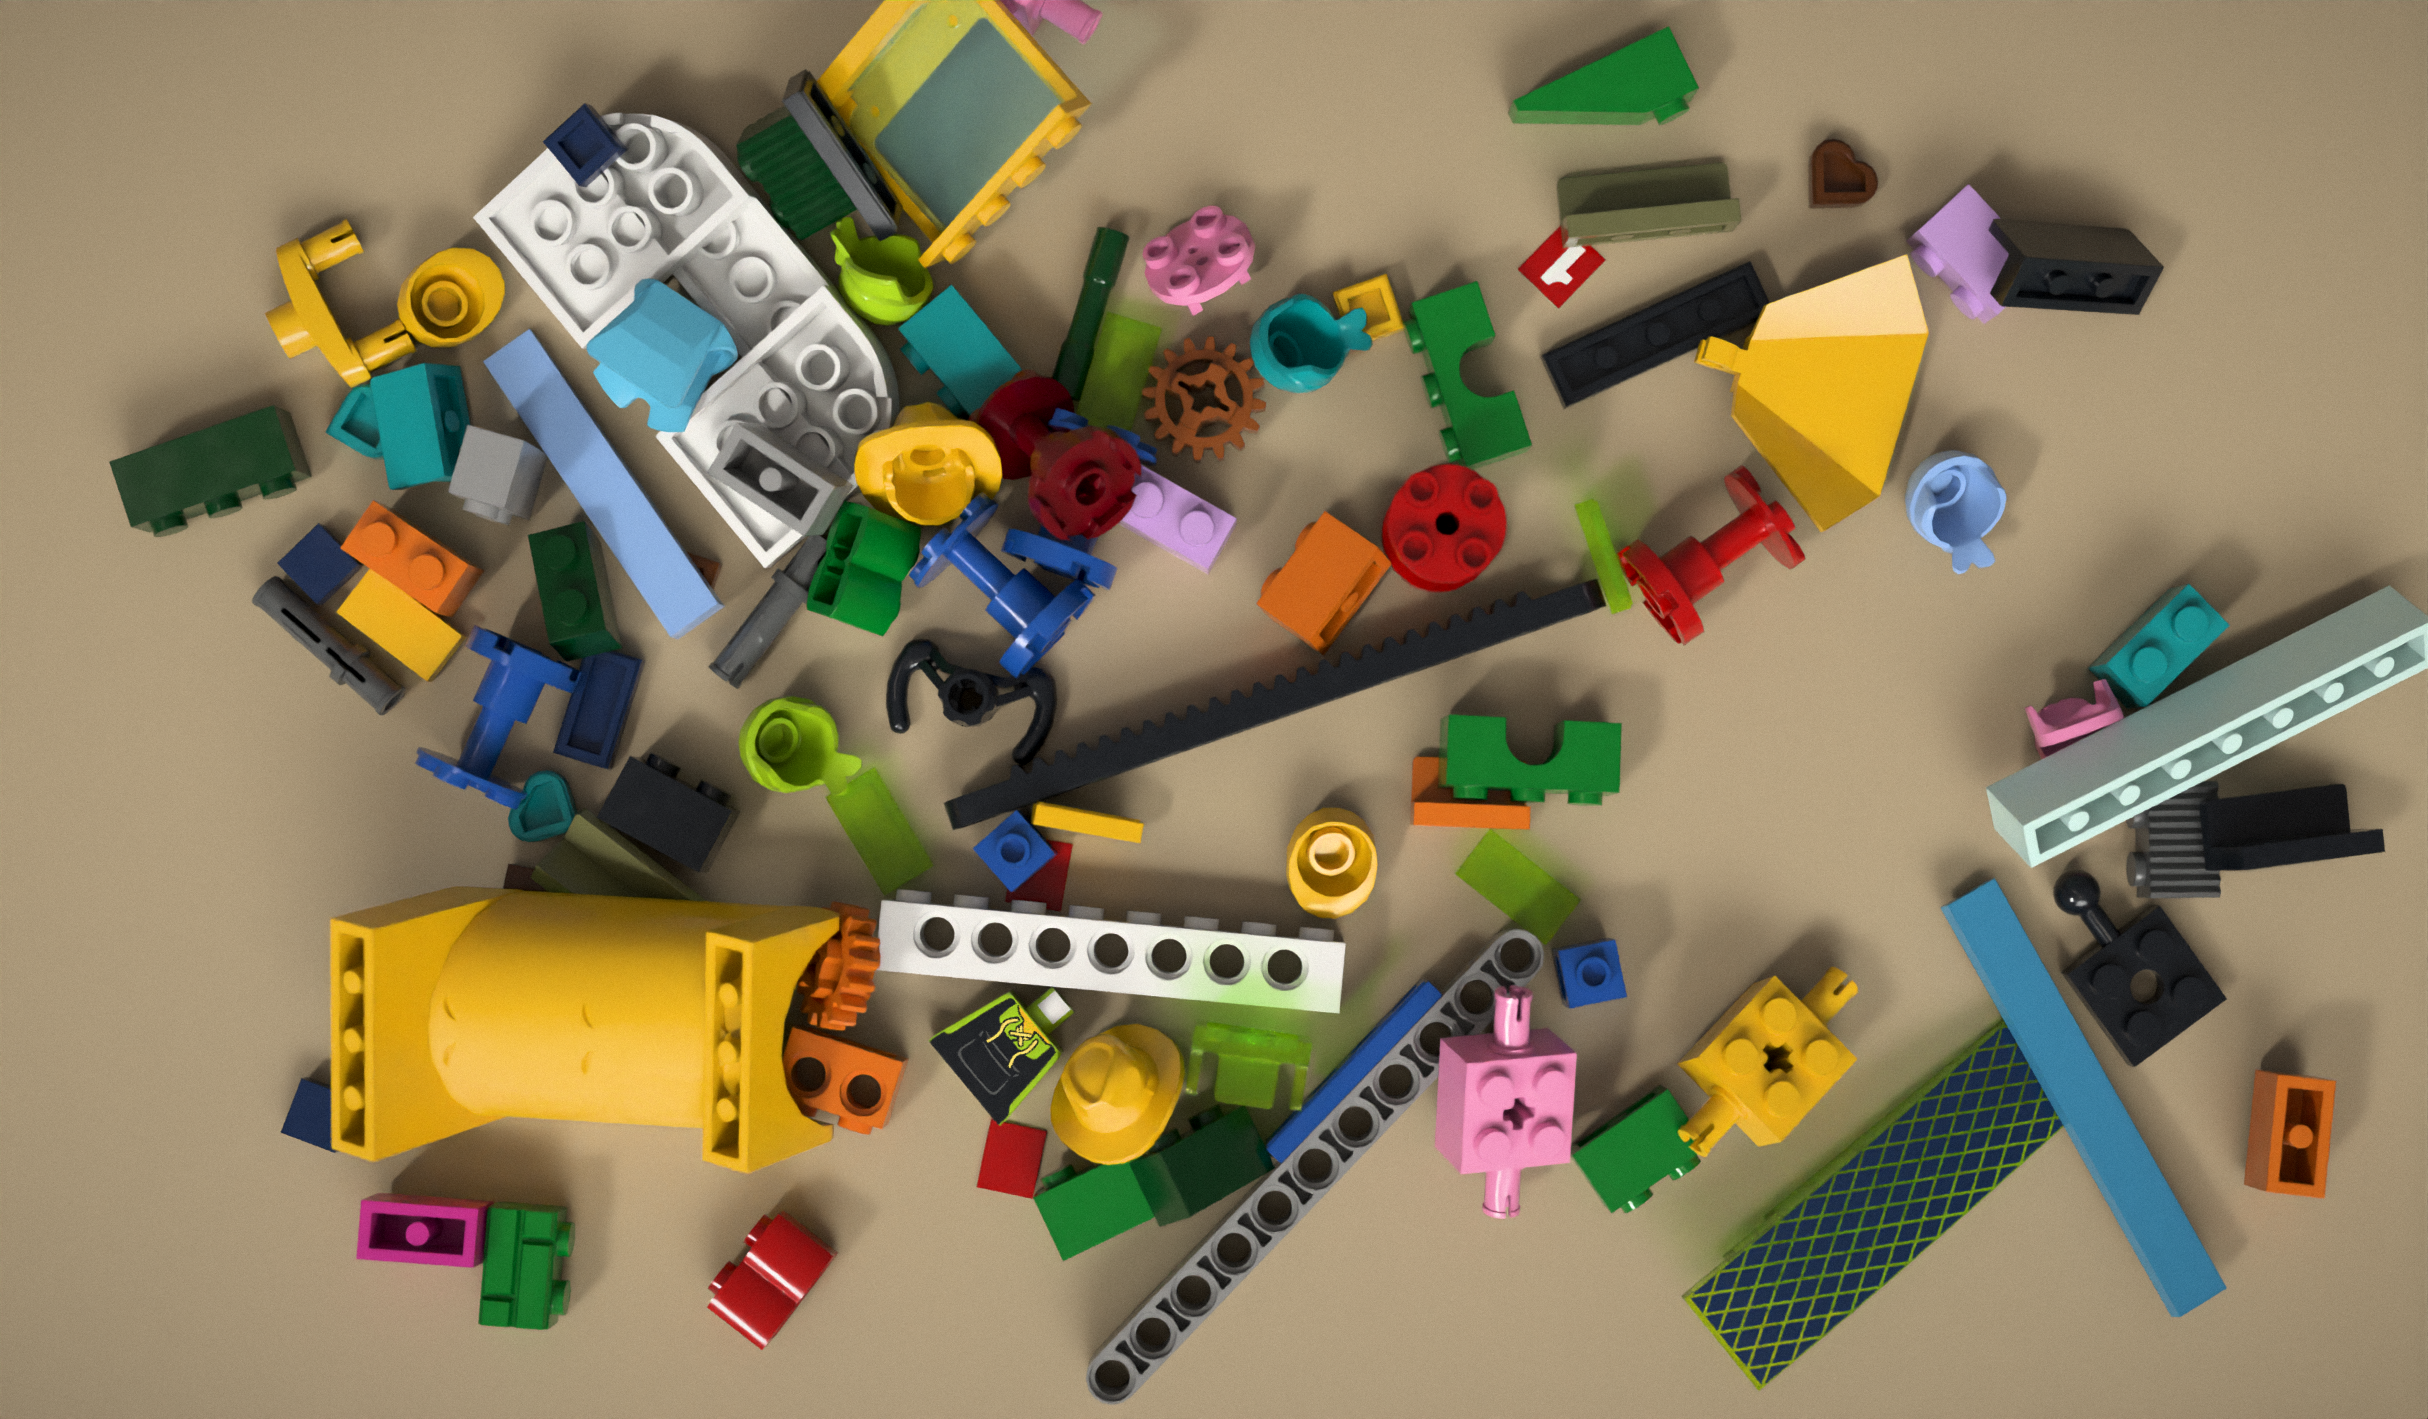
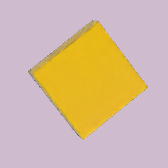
(1377, 301)

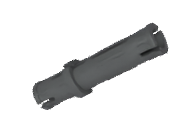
(771, 613)
(346, 661)

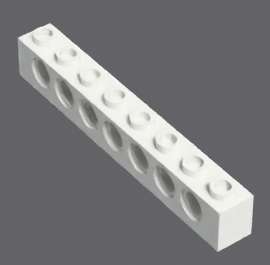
(906, 951)

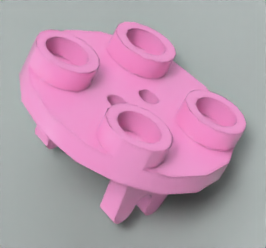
(1199, 259)

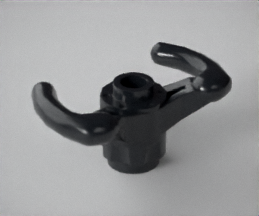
(925, 656)

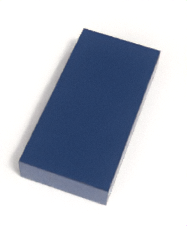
(599, 708)

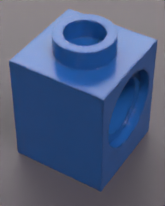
(1015, 851)
(1589, 972)

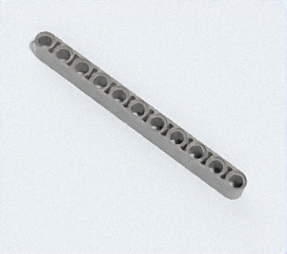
(1303, 1192)

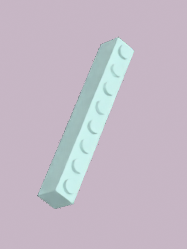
(2210, 726)

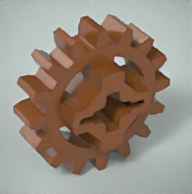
(1216, 377)

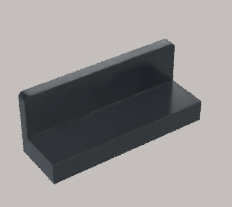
(2073, 267)
(2282, 829)

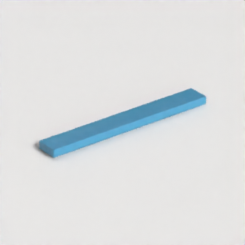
(2083, 1098)

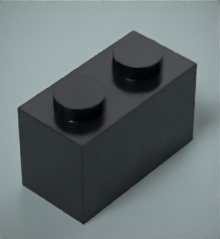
(670, 812)

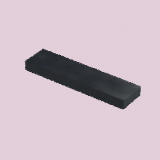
(1655, 335)

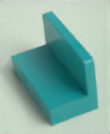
(420, 422)

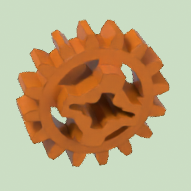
(841, 971)

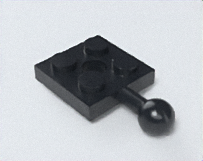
(2105, 972)

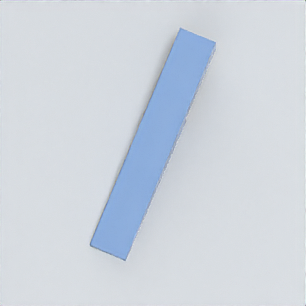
(604, 485)

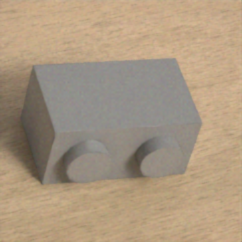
(497, 475)
(780, 479)

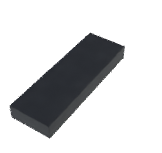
(843, 154)

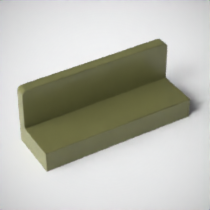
(1646, 205)
(603, 862)

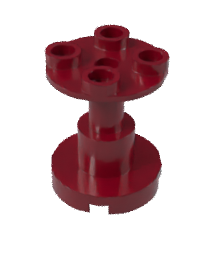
(1077, 476)

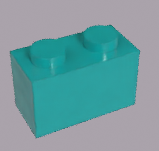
(958, 351)
(2159, 646)

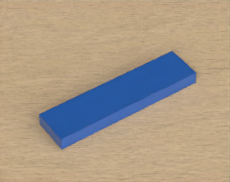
(1352, 1069)

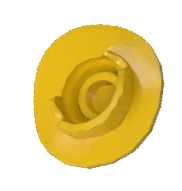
(927, 465)
(1117, 1093)

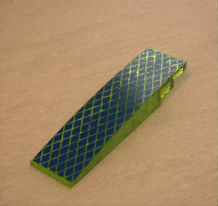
(1875, 1207)

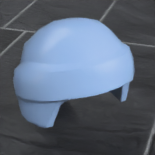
(1954, 504)

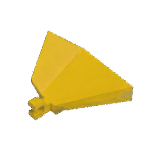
(1828, 385)

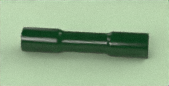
(1098, 280)

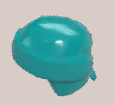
(1303, 345)

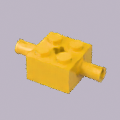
(1732, 1060)

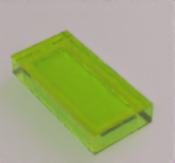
(1118, 372)
(1603, 556)
(880, 832)
(1517, 886)

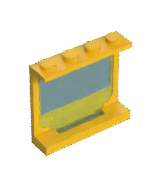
(952, 111)

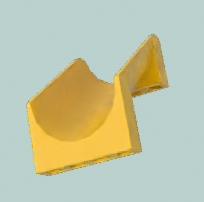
(568, 1012)

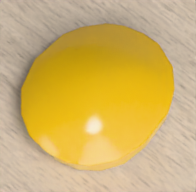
(451, 297)
(1331, 862)

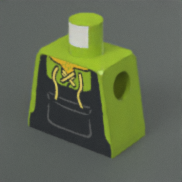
(1004, 1048)

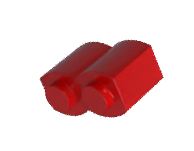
(770, 1279)

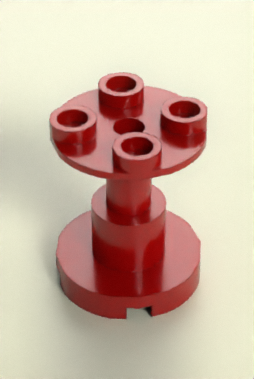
(1471, 511)
(1694, 568)

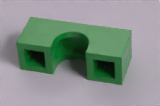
(1477, 426)
(1478, 759)

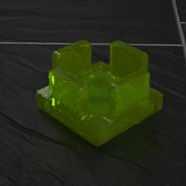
(1249, 1063)

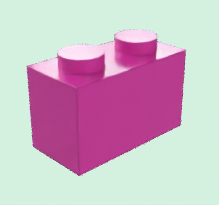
(422, 1230)

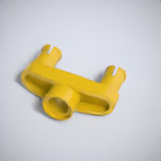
(308, 319)

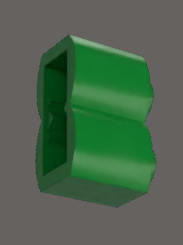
(864, 568)

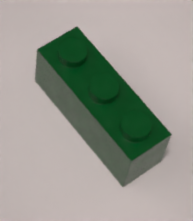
(211, 471)

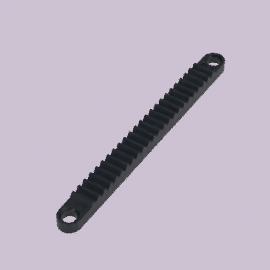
(1280, 702)

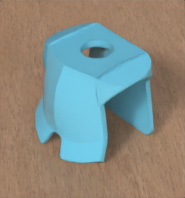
(661, 353)

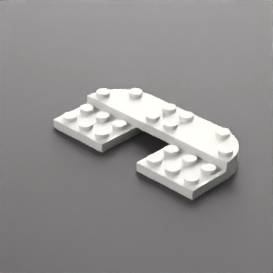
(688, 212)

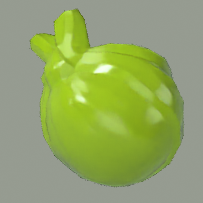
(880, 277)
(794, 747)

